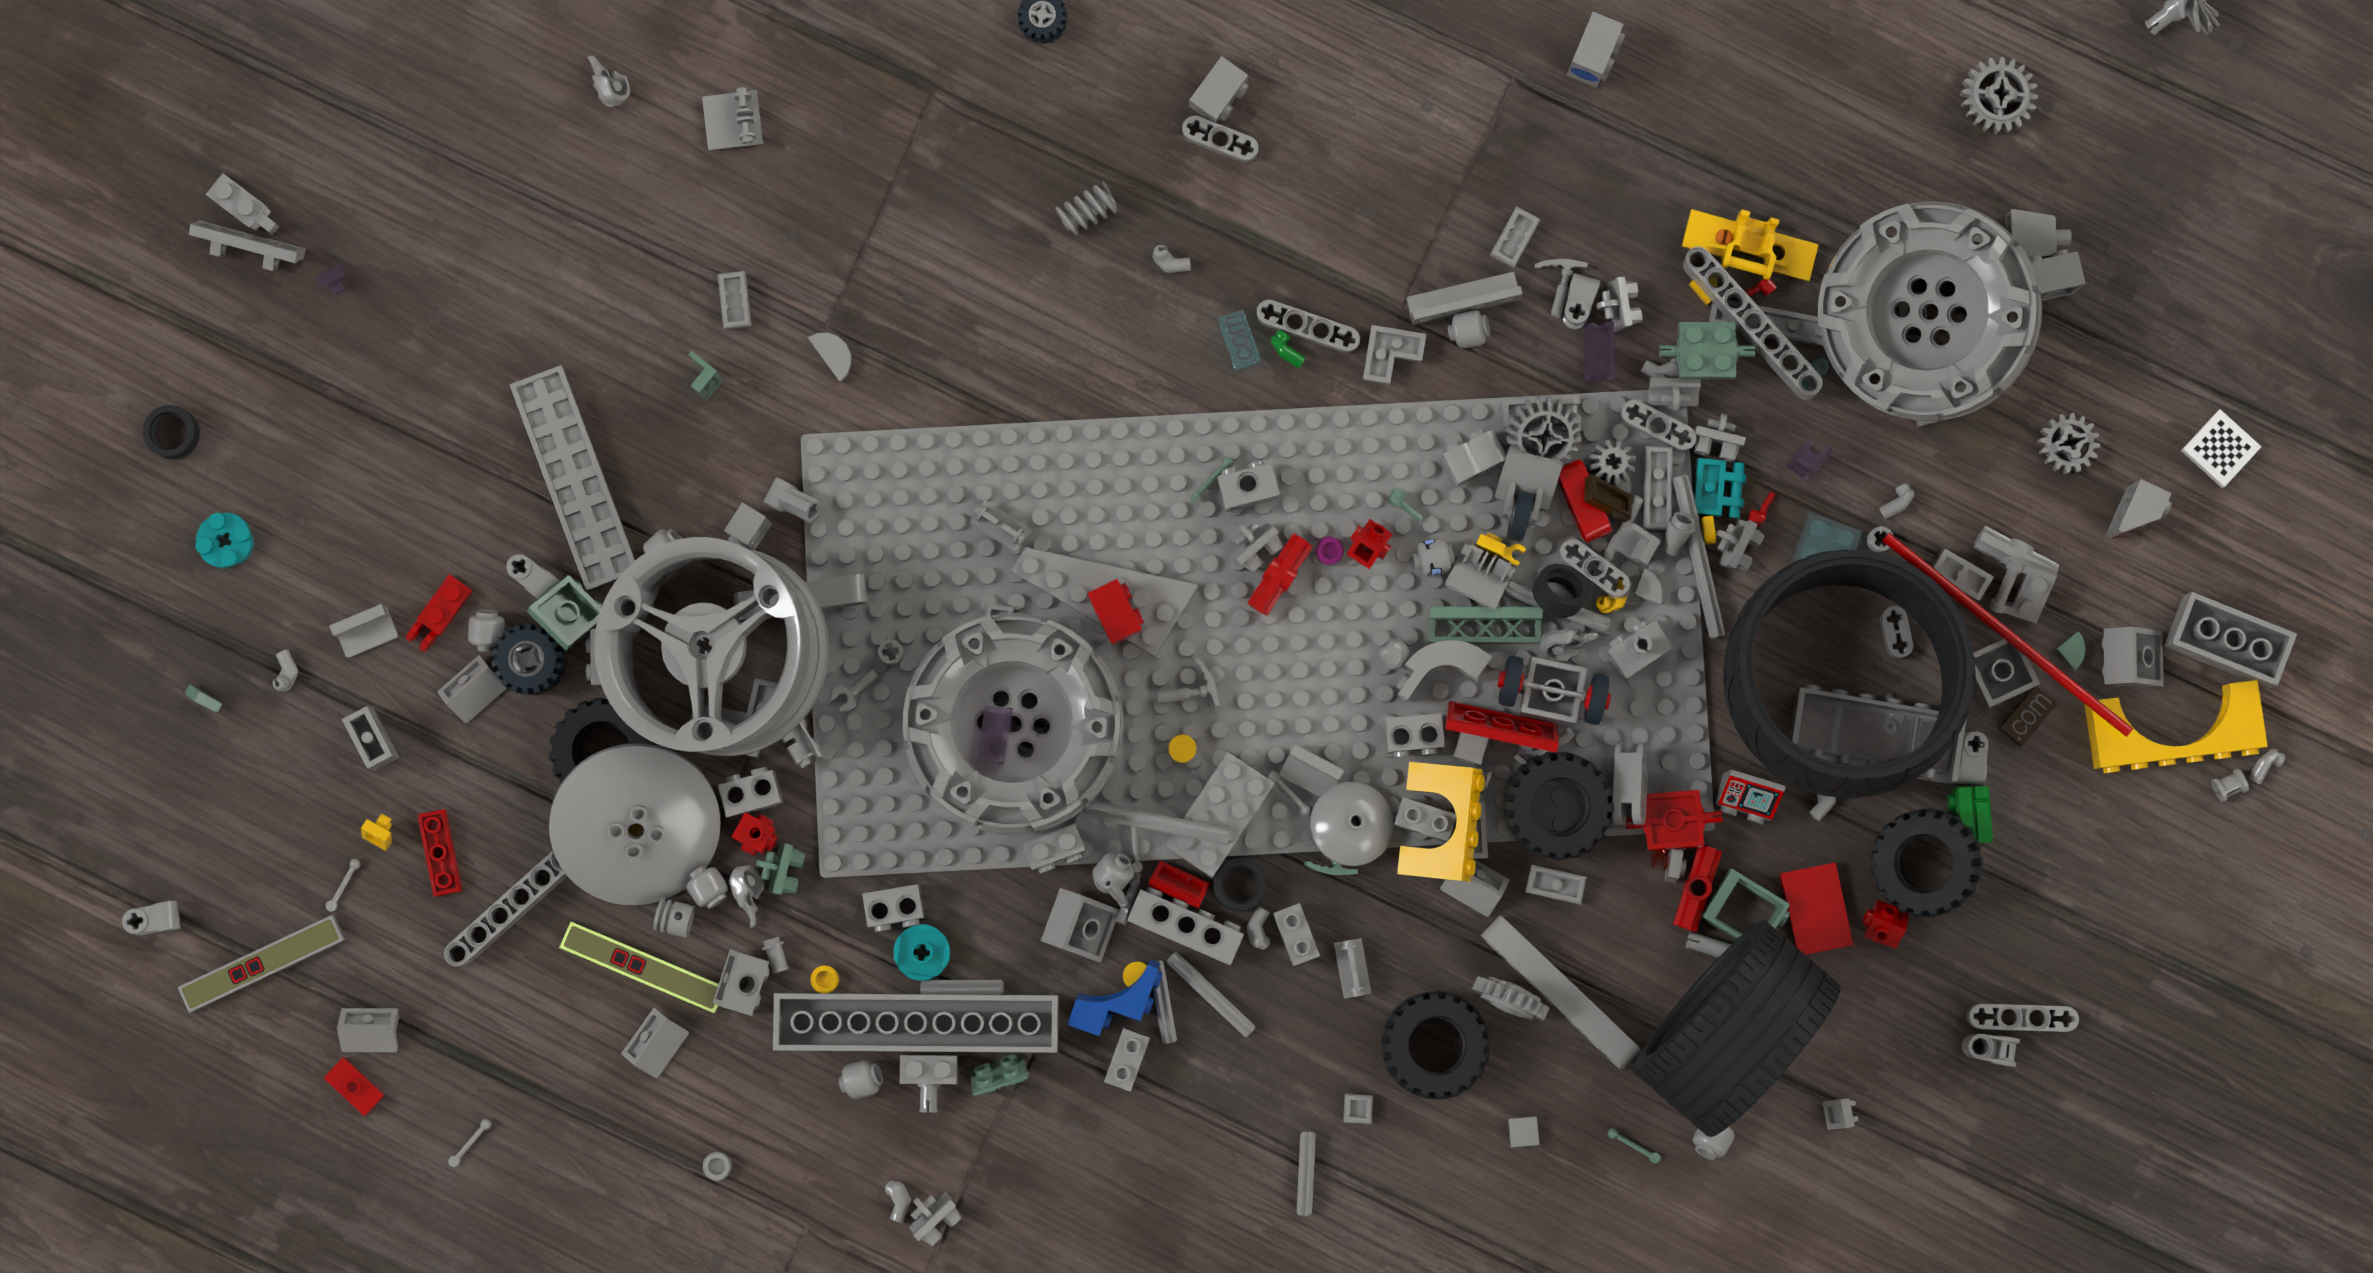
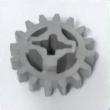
(2073, 453)

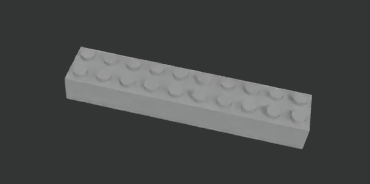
(915, 1022)

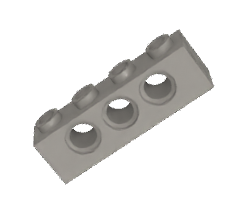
(1222, 951)

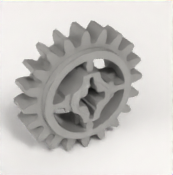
(2001, 75)
(1510, 998)

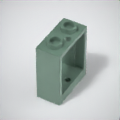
(1724, 889)

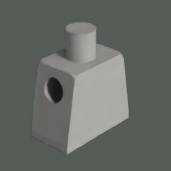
(2036, 232)

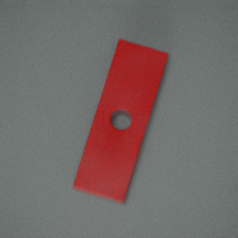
(444, 870)

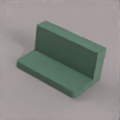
(708, 380)

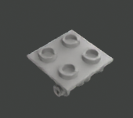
(732, 119)
(1480, 576)

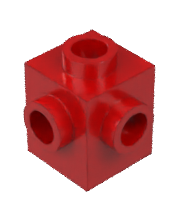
(1369, 543)
(749, 827)
(1885, 924)

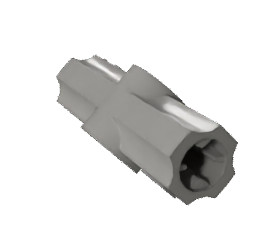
(2002, 548)

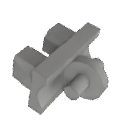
(1617, 306)
(1673, 391)
(1730, 443)
(1735, 542)
(1246, 552)
(930, 1214)

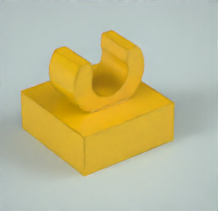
(378, 832)

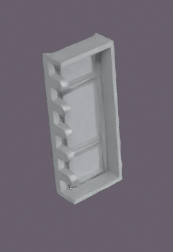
(1860, 730)

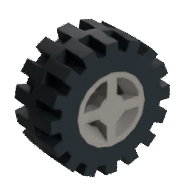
(1042, 9)

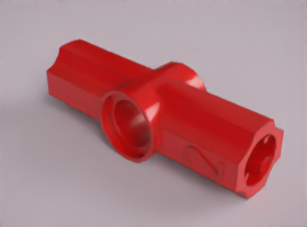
(1280, 574)
(1690, 905)

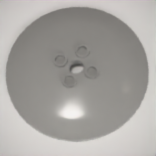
(627, 788)

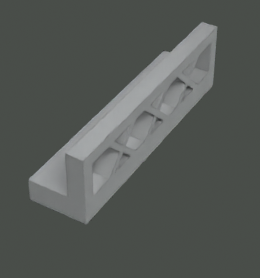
(1463, 298)

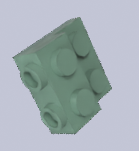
(566, 612)

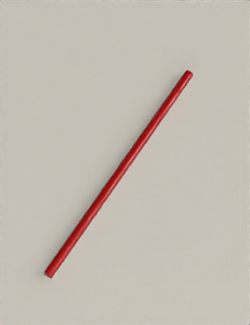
(2009, 635)

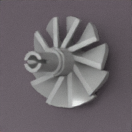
(2198, 11)

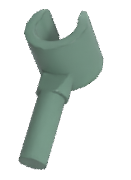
(1397, 500)

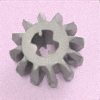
(1617, 455)

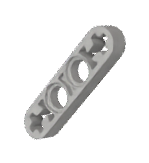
(1309, 322)
(2022, 1017)

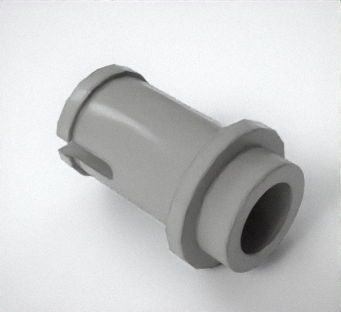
(775, 954)

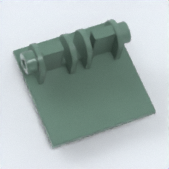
(988, 1077)

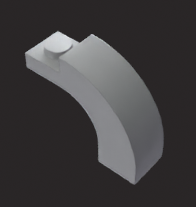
(1449, 654)

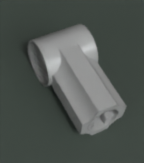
(788, 499)

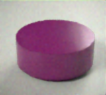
(1329, 551)

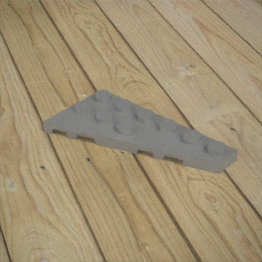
(1070, 580)

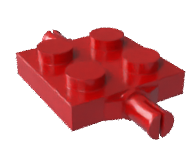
(1675, 820)

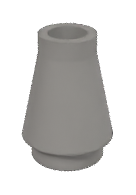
(1678, 531)

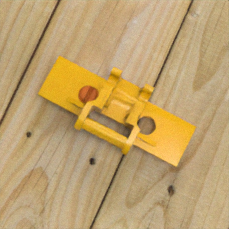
(1753, 238)

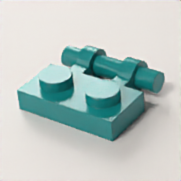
(1710, 488)

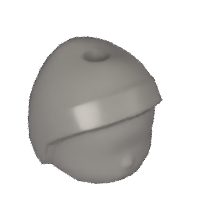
(1394, 653)

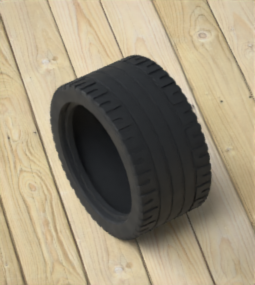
(1737, 1029)

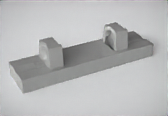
(223, 236)

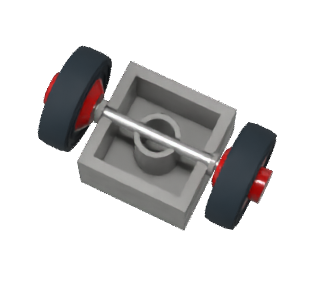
(1553, 690)

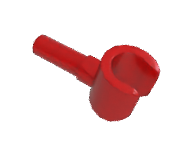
(1764, 286)
(1760, 516)

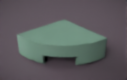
(2072, 650)
(202, 698)

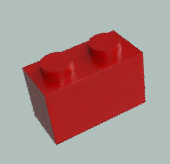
(1115, 611)

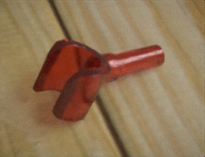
(1660, 854)

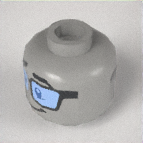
(1434, 557)

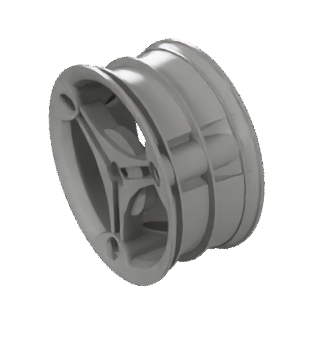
(701, 669)

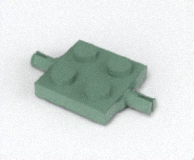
(1706, 350)

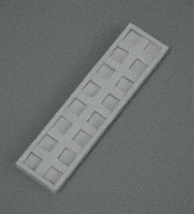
(573, 477)

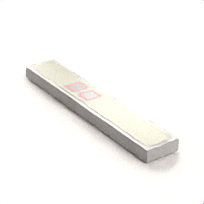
(261, 963)

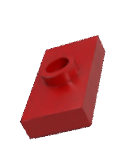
(1179, 884)
(354, 1086)

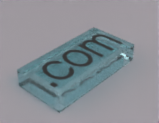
(1239, 340)

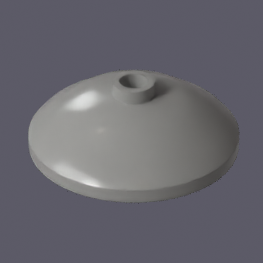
(1333, 828)

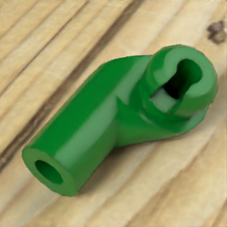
(1285, 352)

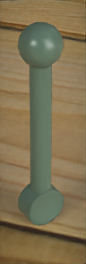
(1227, 463)
(1654, 1157)

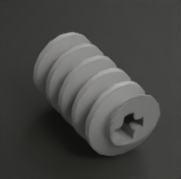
(1087, 209)

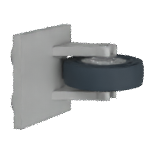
(1529, 482)

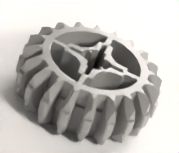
(1522, 428)

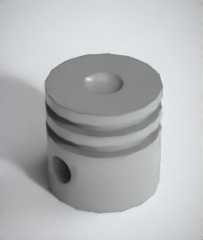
(668, 917)

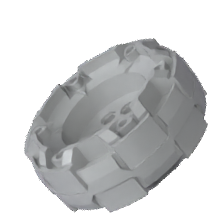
(1880, 273)
(1019, 660)

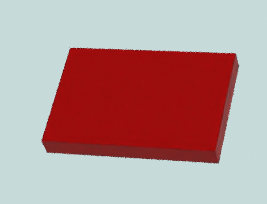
(1816, 909)

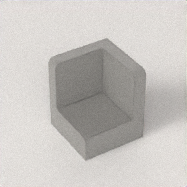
(1635, 543)
(1470, 748)

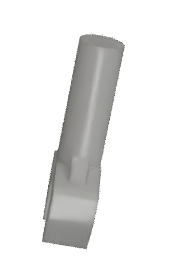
(853, 690)

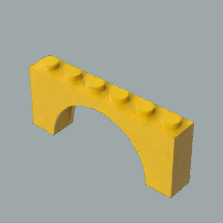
(2236, 729)

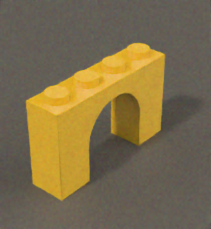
(1455, 857)

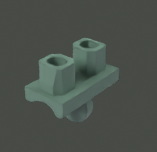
(784, 857)

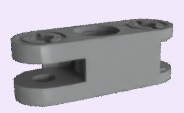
(1630, 783)

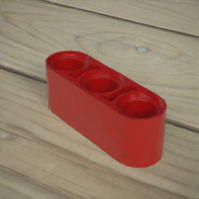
(1590, 521)

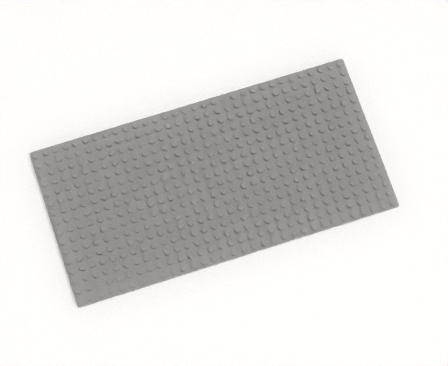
(1300, 676)

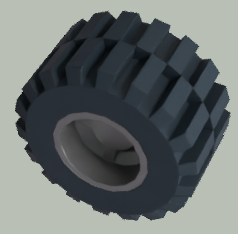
(528, 659)

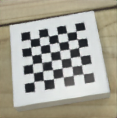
(2221, 448)

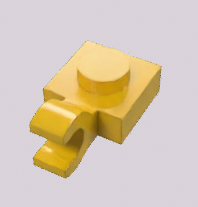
(1493, 544)

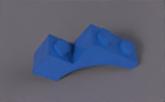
(1092, 1013)

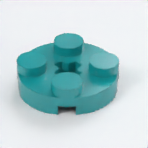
(228, 556)
(912, 939)

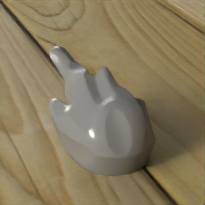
(610, 90)
(1557, 644)
(745, 884)

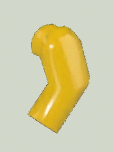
(1608, 604)

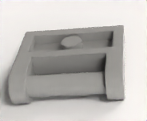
(2031, 593)

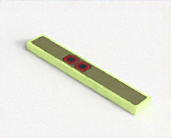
(640, 966)

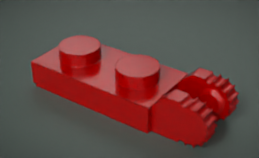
(440, 611)

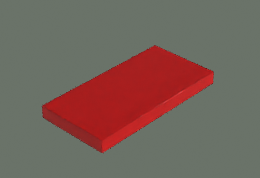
(1502, 726)

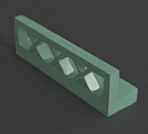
(1486, 614)

